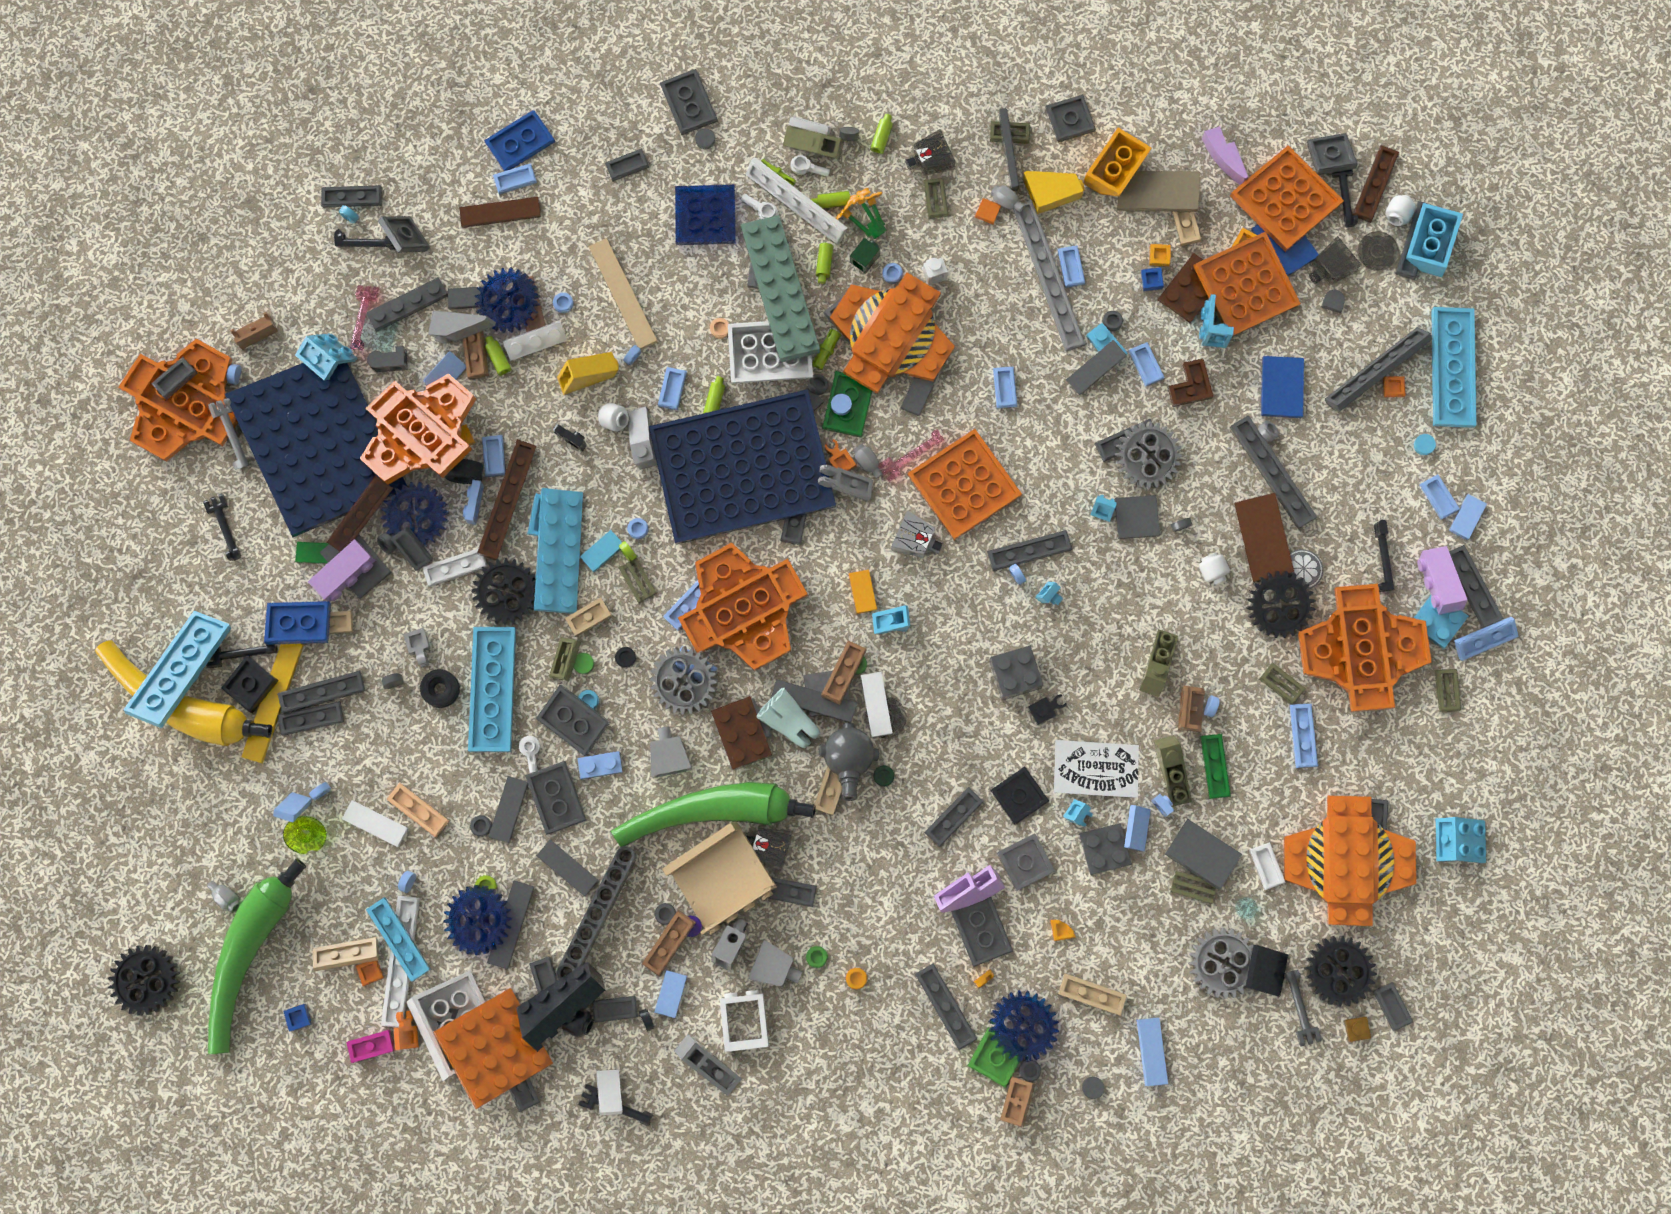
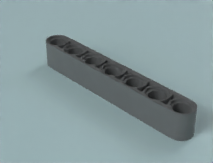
(598, 903)

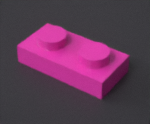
(370, 1046)

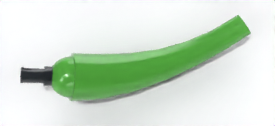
(731, 802)
(247, 932)

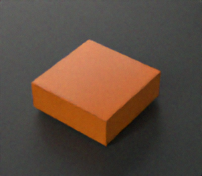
(988, 211)
(1394, 386)
(369, 972)

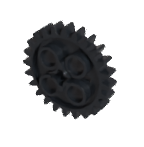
(511, 574)
(1279, 585)
(1353, 958)
(137, 962)

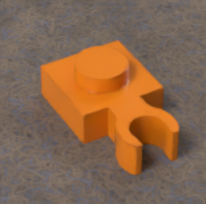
(840, 458)
(406, 1035)

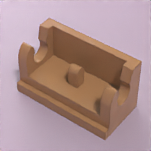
(254, 331)
(1191, 709)
(1017, 1102)

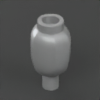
(1007, 198)
(867, 460)
(224, 897)

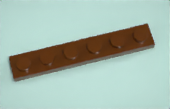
(506, 500)

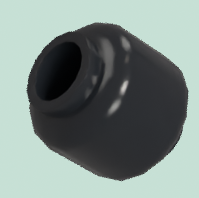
(580, 1025)

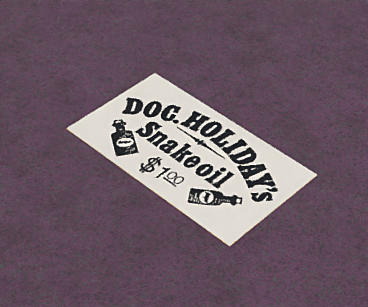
(1096, 768)

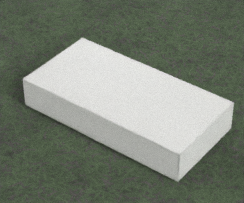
(810, 125)
(1267, 866)
(609, 1092)

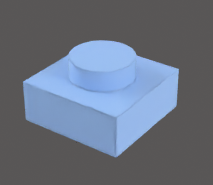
(1163, 804)

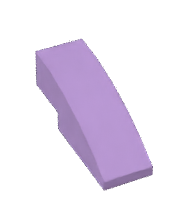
(1225, 154)
(969, 890)

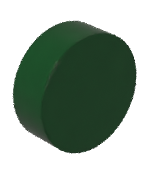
(883, 776)

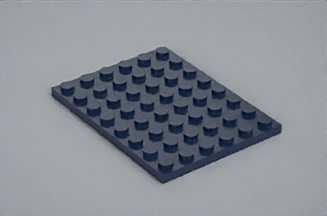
(309, 442)
(741, 466)

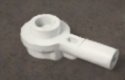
(801, 165)
(764, 209)
(530, 747)

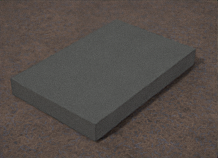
(688, 102)
(367, 580)
(573, 720)
(555, 797)
(1203, 854)
(982, 932)

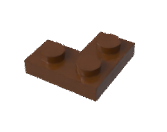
(1197, 385)

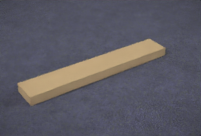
(623, 294)

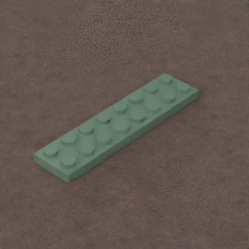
(780, 288)

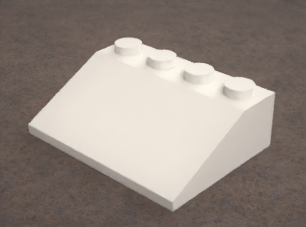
(756, 358)
(434, 1006)

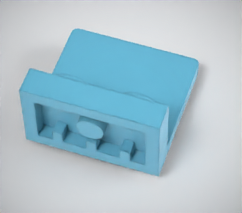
(1213, 335)
(323, 354)
(1460, 840)

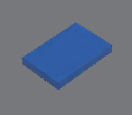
(519, 141)
(1296, 257)
(1282, 387)
(297, 622)

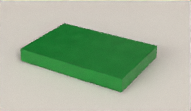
(854, 421)

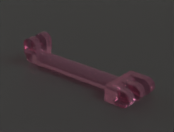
(365, 298)
(894, 466)

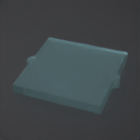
(378, 340)

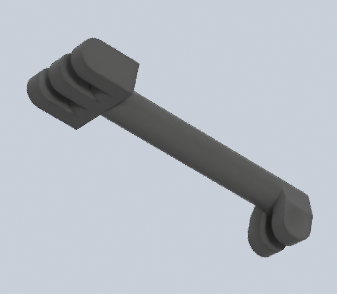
(1307, 1031)

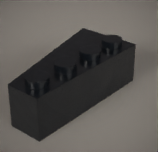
(558, 1004)

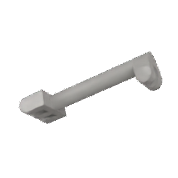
(223, 413)

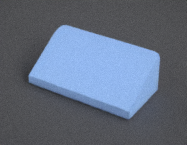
(448, 365)

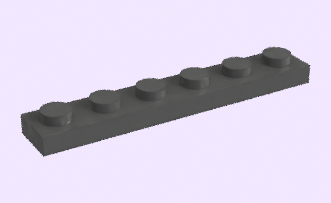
(1378, 369)
(1273, 472)

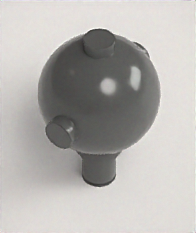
(849, 755)

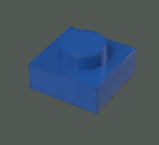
(1152, 279)
(297, 1017)

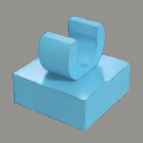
(1103, 508)
(1049, 593)
(1077, 812)

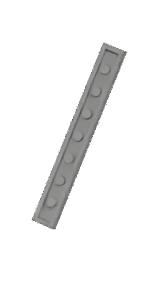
(1049, 277)

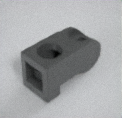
(388, 361)

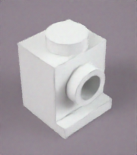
(934, 268)

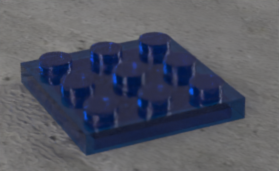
(705, 214)

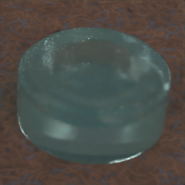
(1246, 908)

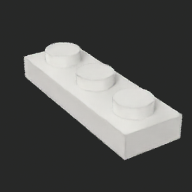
(535, 340)

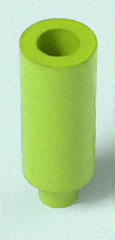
(882, 134)
(832, 200)
(824, 262)
(497, 356)
(715, 395)

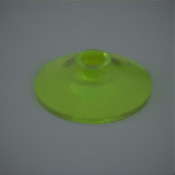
(300, 841)

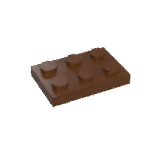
(1185, 292)
(741, 733)

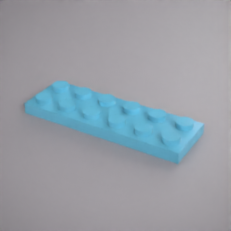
(1453, 367)
(558, 551)
(177, 669)
(492, 689)

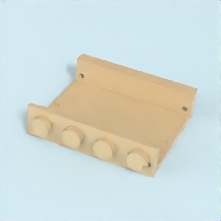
(721, 877)

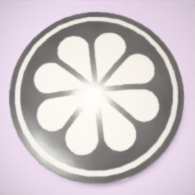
(1308, 566)

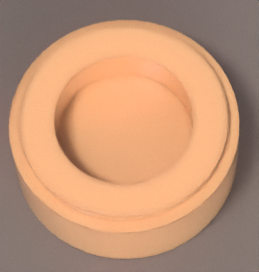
(719, 328)

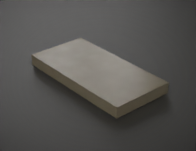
(1161, 192)

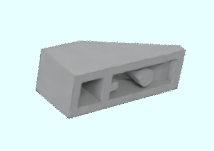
(456, 326)
(640, 438)
(707, 1064)

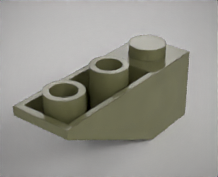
(813, 142)
(1158, 663)
(1173, 769)

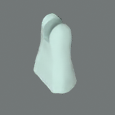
(788, 718)

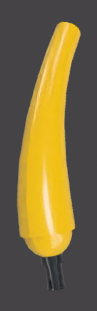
(193, 716)

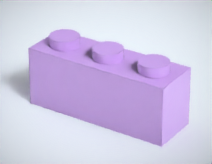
(342, 571)
(1442, 580)

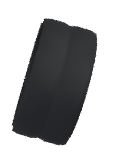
(465, 472)
(451, 691)

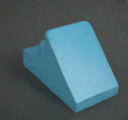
(891, 620)

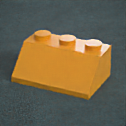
(1116, 164)

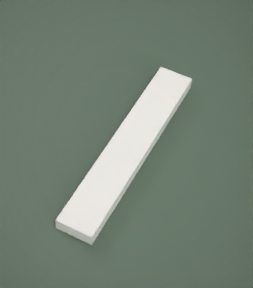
(796, 201)
(397, 979)

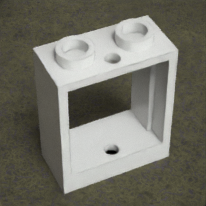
(746, 1044)

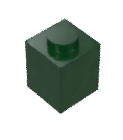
(865, 255)

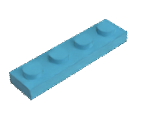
(398, 939)

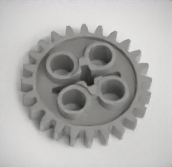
(1136, 467)
(668, 669)
(1215, 980)

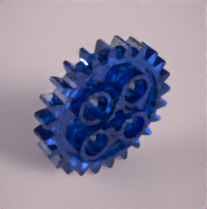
(517, 313)
(433, 512)
(465, 934)
(1009, 1037)

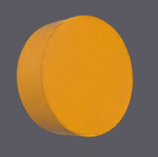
(856, 978)

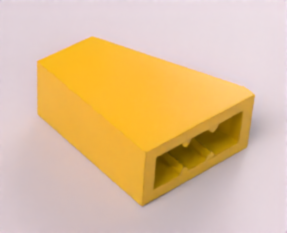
(1052, 189)
(587, 371)

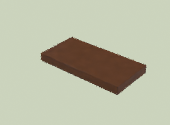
(1264, 536)

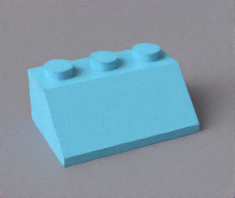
(1433, 239)

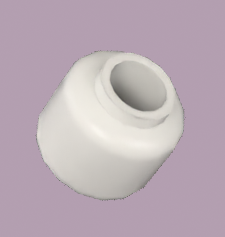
(1400, 210)
(613, 417)
(1214, 568)

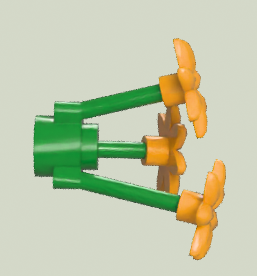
(876, 226)

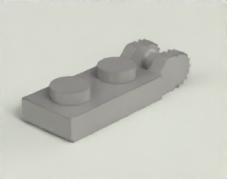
(846, 482)

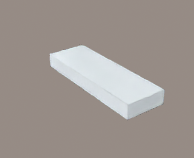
(454, 567)
(876, 704)
(375, 823)

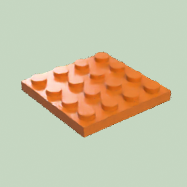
(1286, 198)
(1247, 283)
(964, 484)
(490, 1050)

